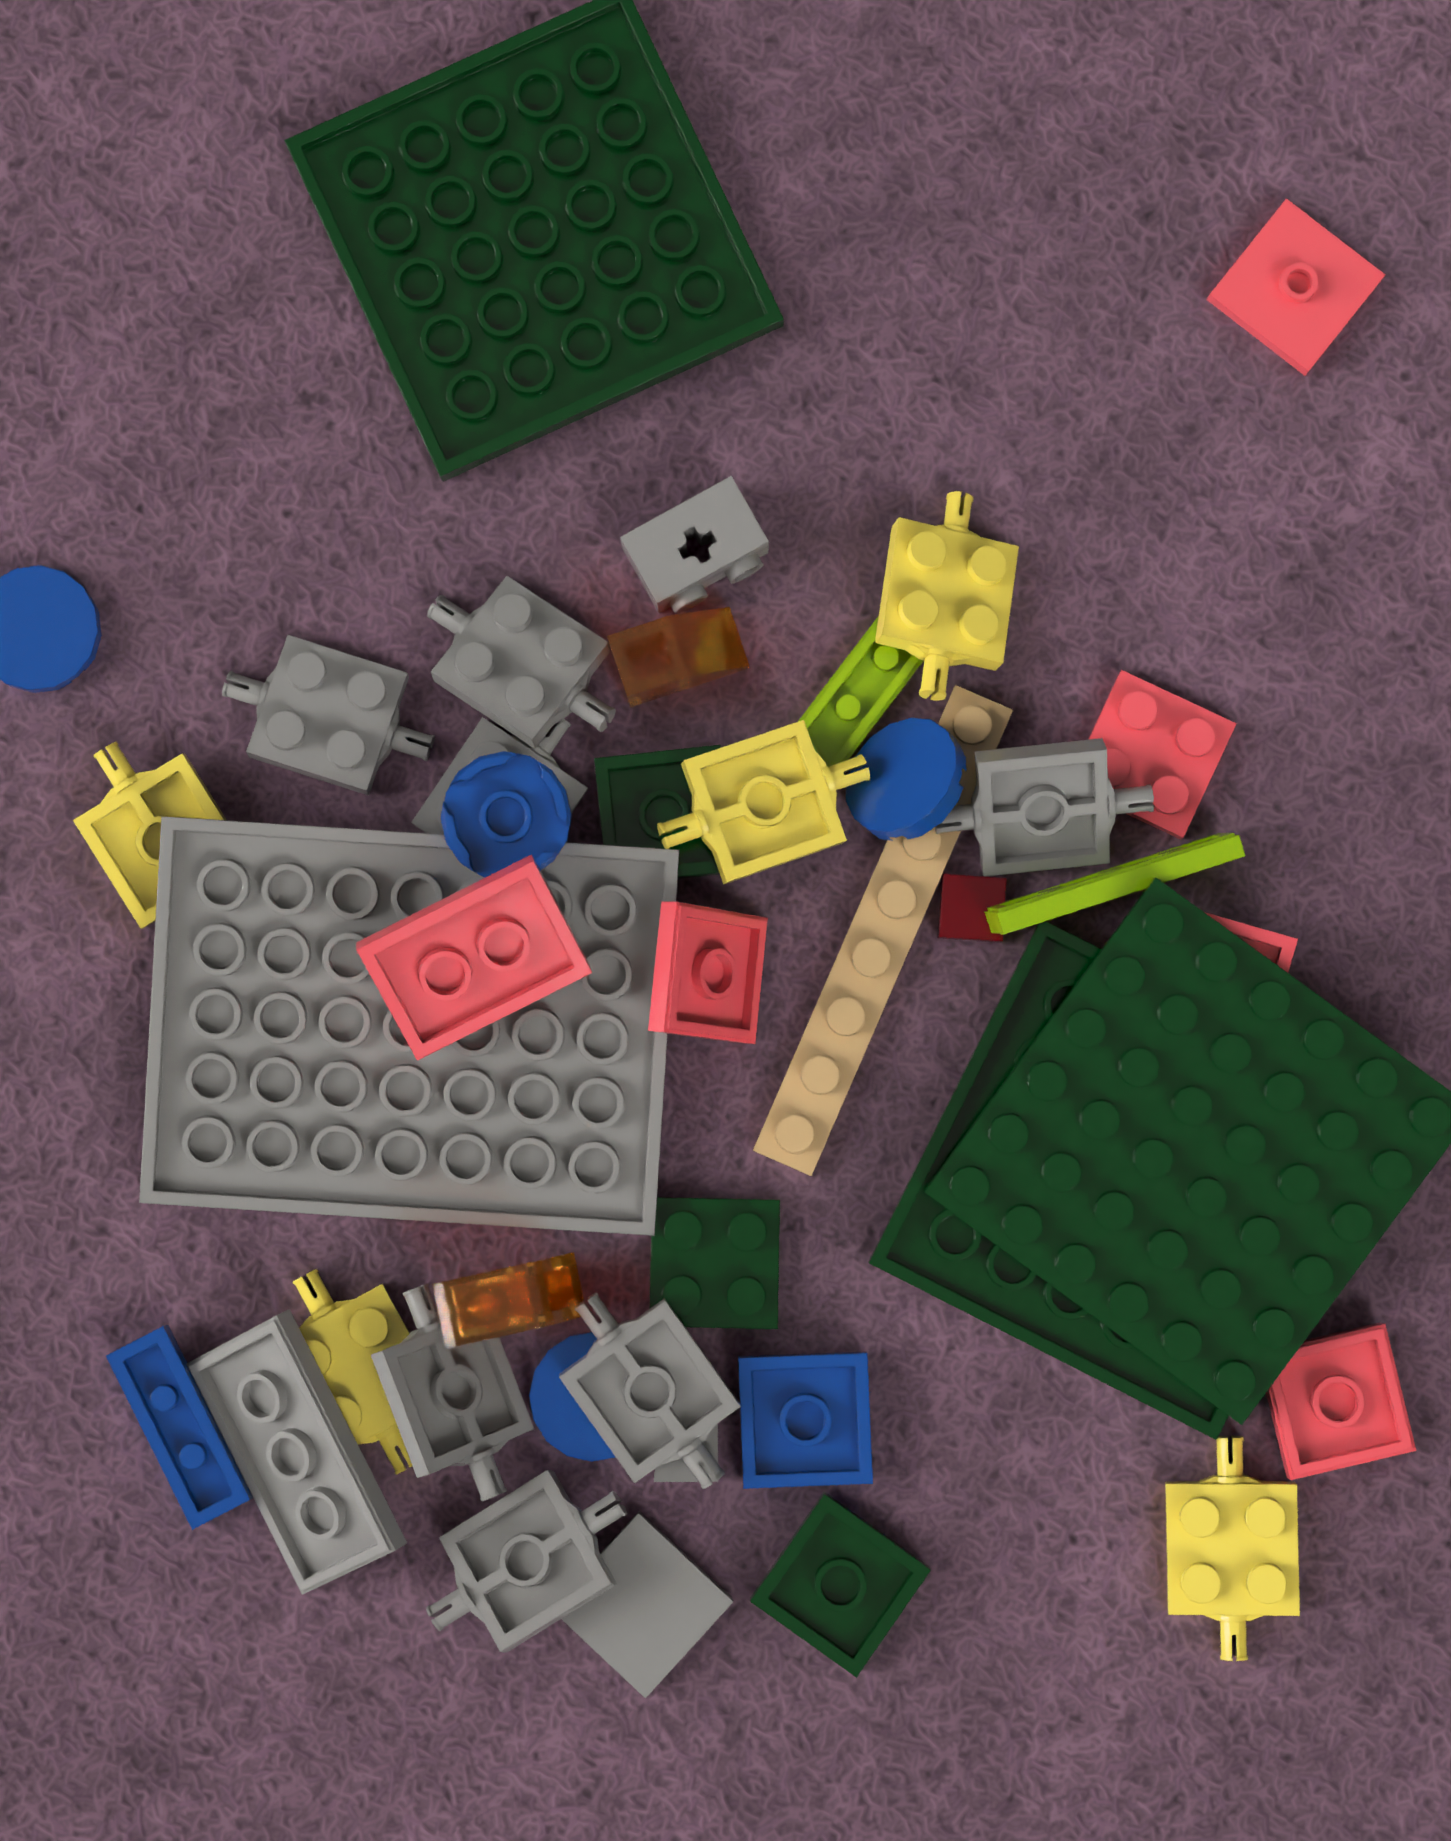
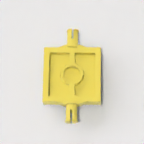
(946, 595)
(763, 801)
(127, 823)
(342, 1343)
(1232, 1548)

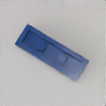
(179, 1426)

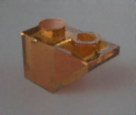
(677, 653)
(508, 1299)

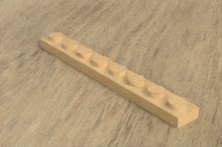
(870, 961)

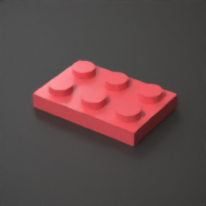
(473, 957)

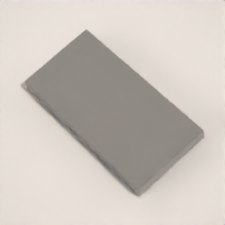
(296, 1452)

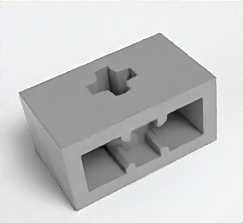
(711, 516)

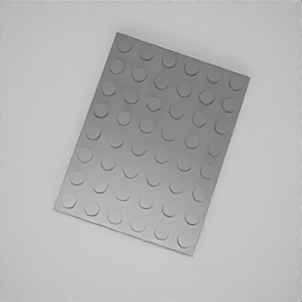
(299, 1095)

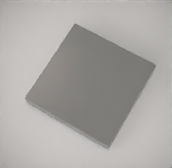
(653, 1611)

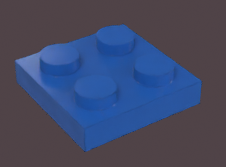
(805, 1420)

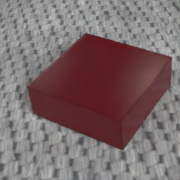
(964, 906)

